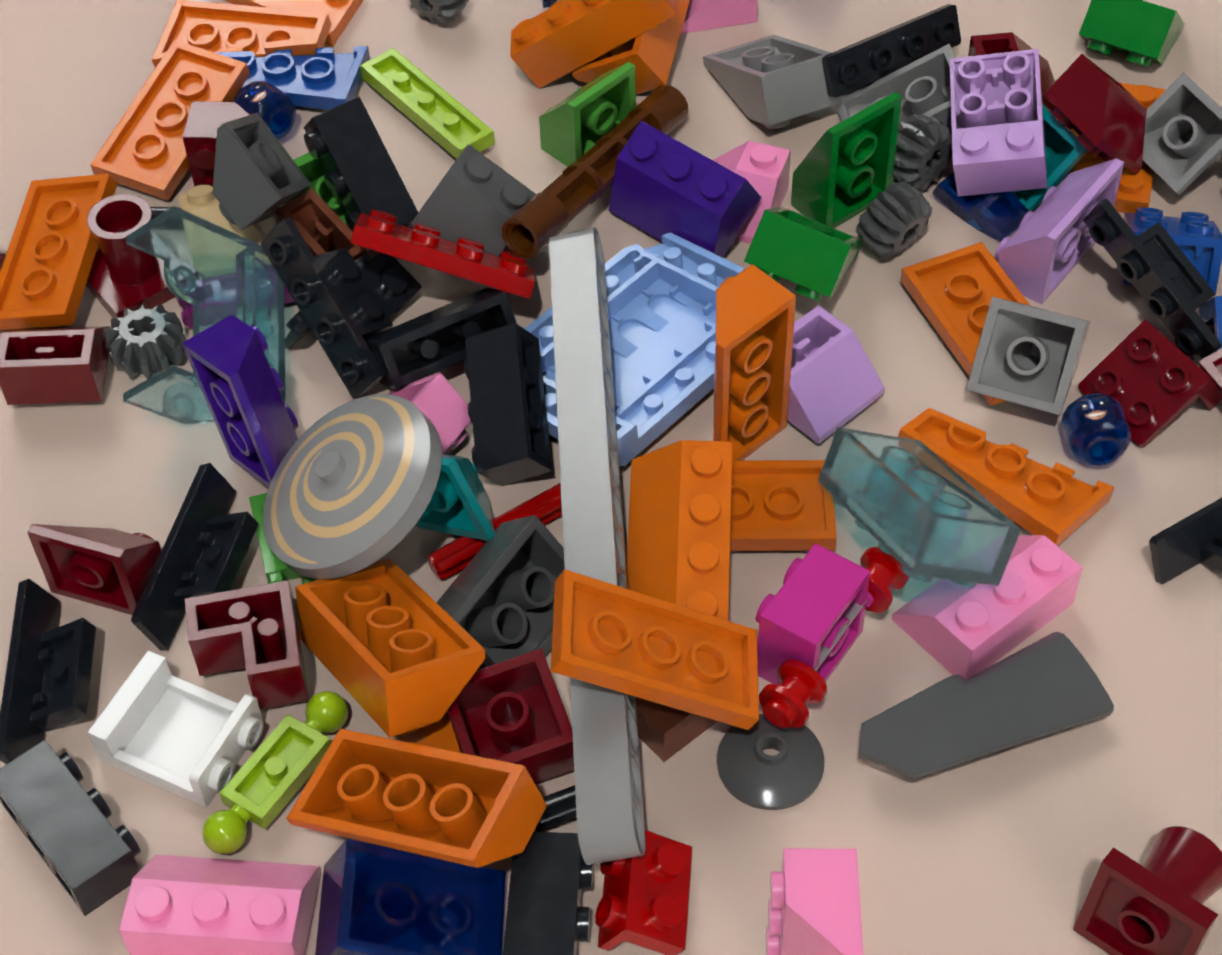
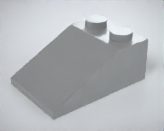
(773, 79)
(921, 84)

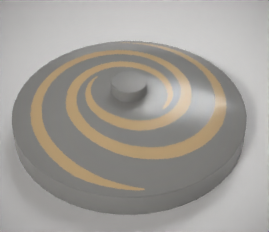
(352, 486)

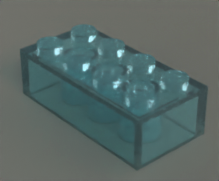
(918, 508)

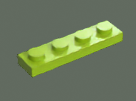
(426, 103)

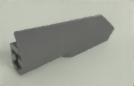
(1000, 707)

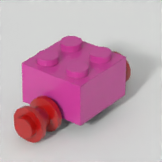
(815, 624)

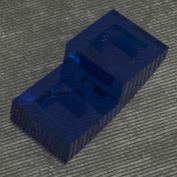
(990, 213)

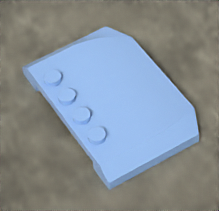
(658, 337)

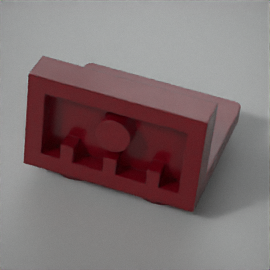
(1150, 382)

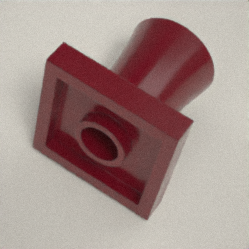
(120, 273)
(1155, 904)

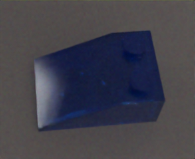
(407, 904)

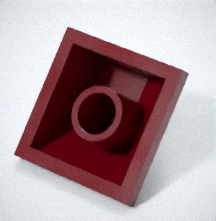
(95, 563)

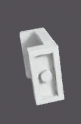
(175, 732)

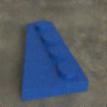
(309, 80)

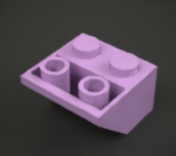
(828, 375)

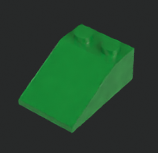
(849, 165)
(802, 252)

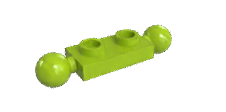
(274, 772)

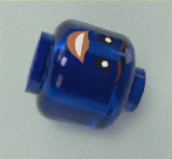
(271, 104)
(1096, 429)

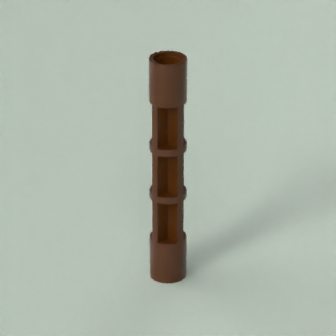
(588, 177)

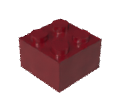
(516, 717)

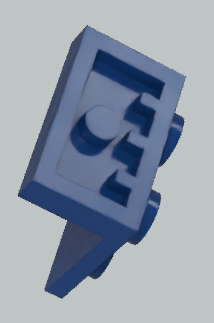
(1192, 233)

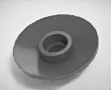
(765, 779)

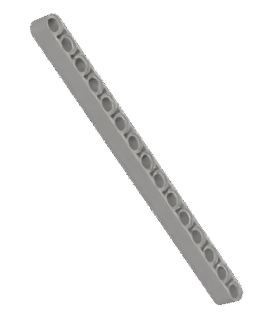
(593, 541)

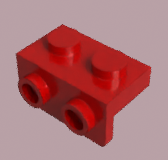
(646, 898)

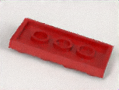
(461, 259)

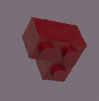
(251, 631)

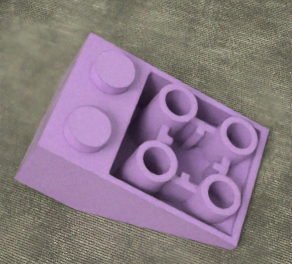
(997, 123)

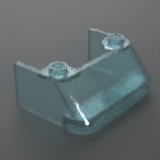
(220, 278)

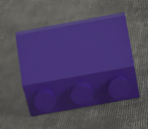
(679, 191)
(243, 395)

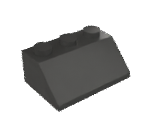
(509, 591)

